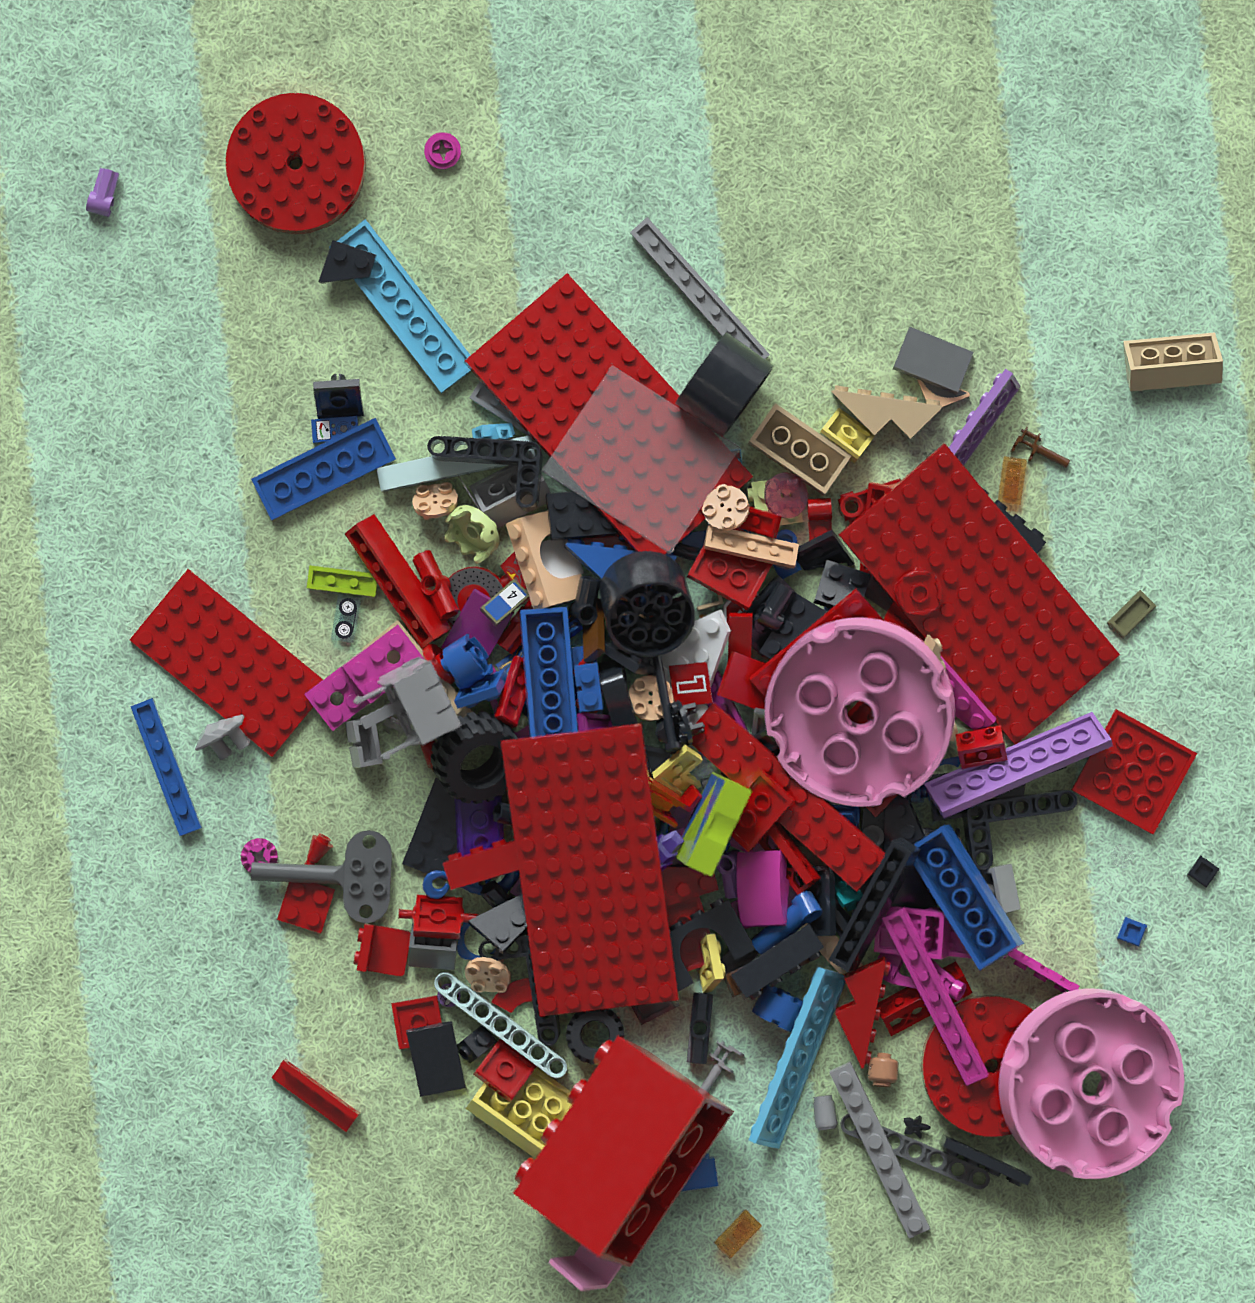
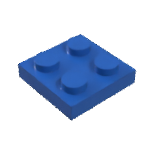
(487, 688)

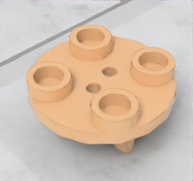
(732, 499)
(435, 500)
(640, 696)
(487, 975)

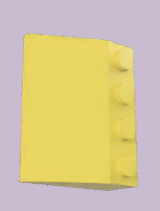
(528, 1113)

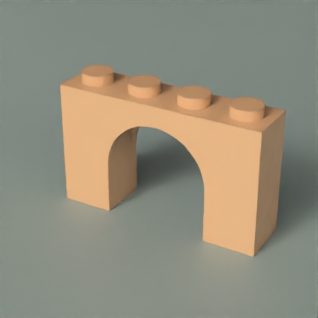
(543, 588)

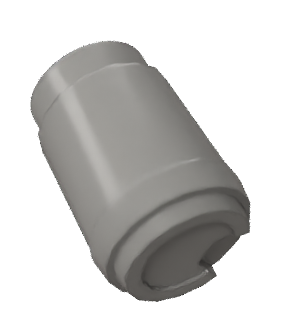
(824, 1112)

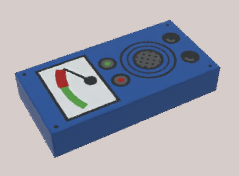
(329, 428)

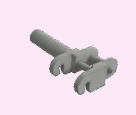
(717, 1068)

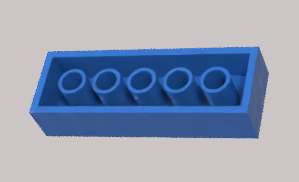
(548, 671)
(965, 898)

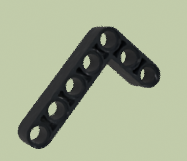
(495, 457)
(617, 698)
(1008, 812)
(542, 1022)

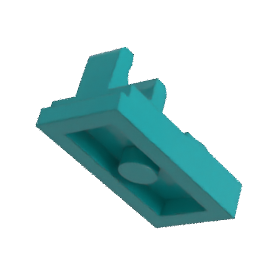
(846, 894)

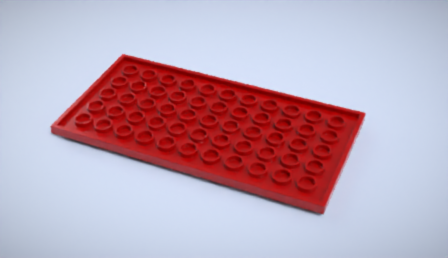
(551, 365)
(1001, 609)
(590, 870)

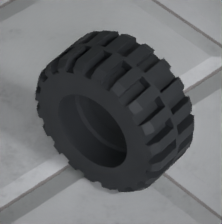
(454, 746)

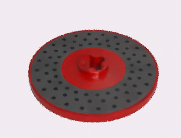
(472, 578)

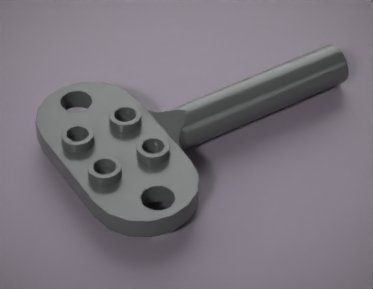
(362, 876)

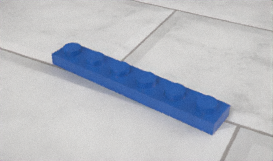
(166, 767)

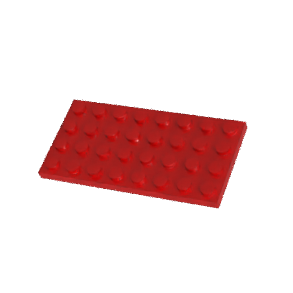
(228, 661)

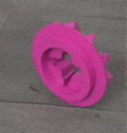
(449, 142)
(257, 845)

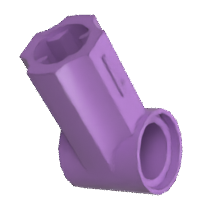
(102, 196)
(729, 873)

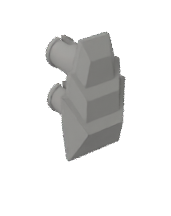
(214, 732)

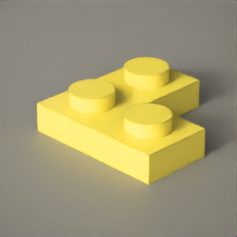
(675, 771)
(713, 970)

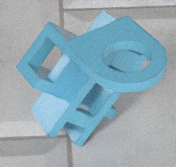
(494, 431)

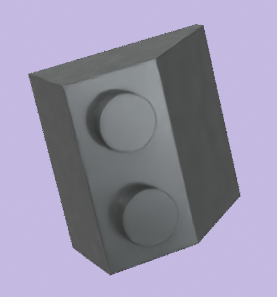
(432, 952)

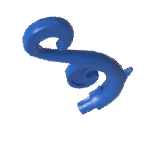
(506, 884)

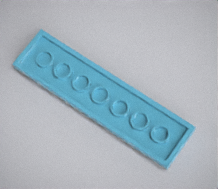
(409, 311)
(797, 1058)

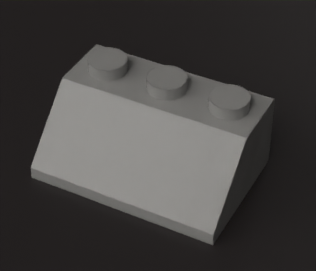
(498, 495)

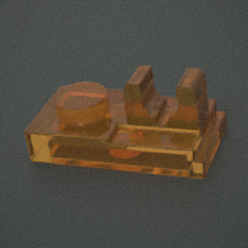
(1012, 480)
(737, 1234)

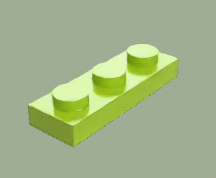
(341, 581)

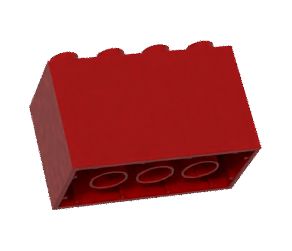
(621, 1151)

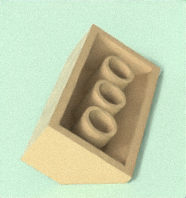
(1173, 362)
(799, 449)

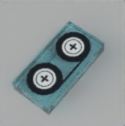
(346, 618)

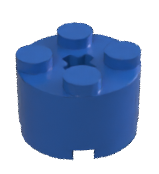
(466, 661)
(778, 1007)

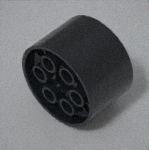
(724, 384)
(631, 579)

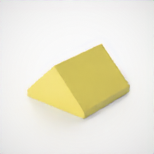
(847, 434)

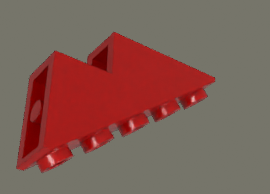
(858, 1015)

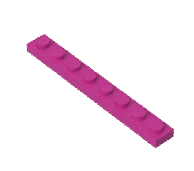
(935, 996)

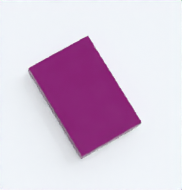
(476, 624)

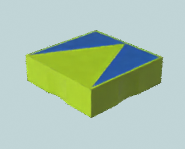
(712, 823)

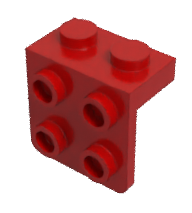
(382, 950)

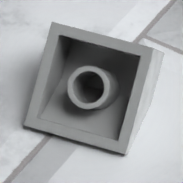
(1002, 884)

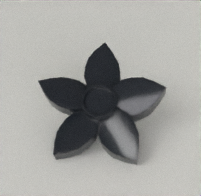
(915, 1126)

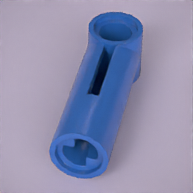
(802, 911)

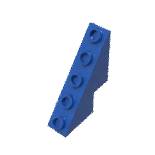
(597, 557)

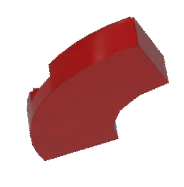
(516, 994)

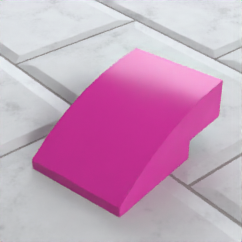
(762, 888)

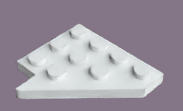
(702, 645)

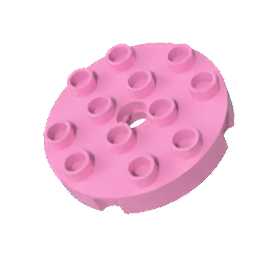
(869, 664)
(1133, 1100)

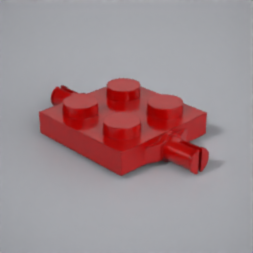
(437, 917)

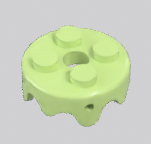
(472, 532)

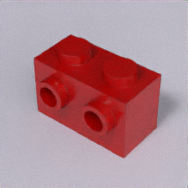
(981, 747)

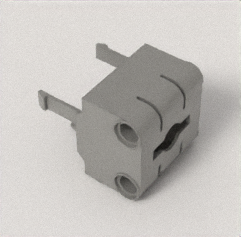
(415, 700)

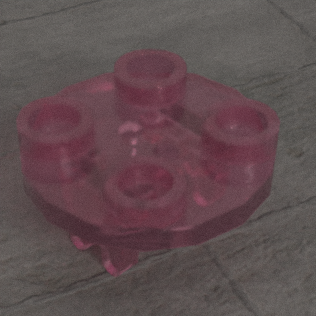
(784, 484)

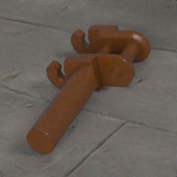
(1040, 449)

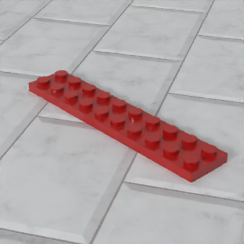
(809, 817)

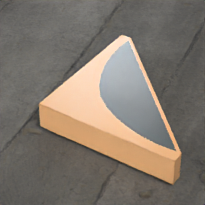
(945, 397)

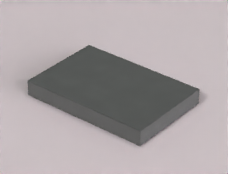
(933, 360)

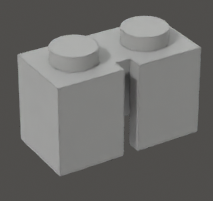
(365, 744)

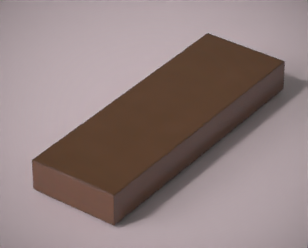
(594, 636)

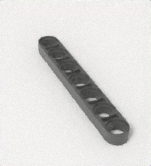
(924, 1158)

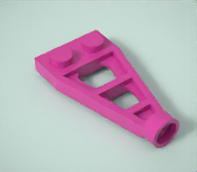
(894, 976)

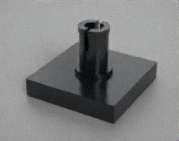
(338, 397)

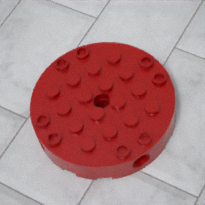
(291, 129)
(977, 1106)

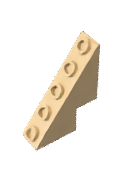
(879, 410)

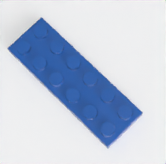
(323, 469)

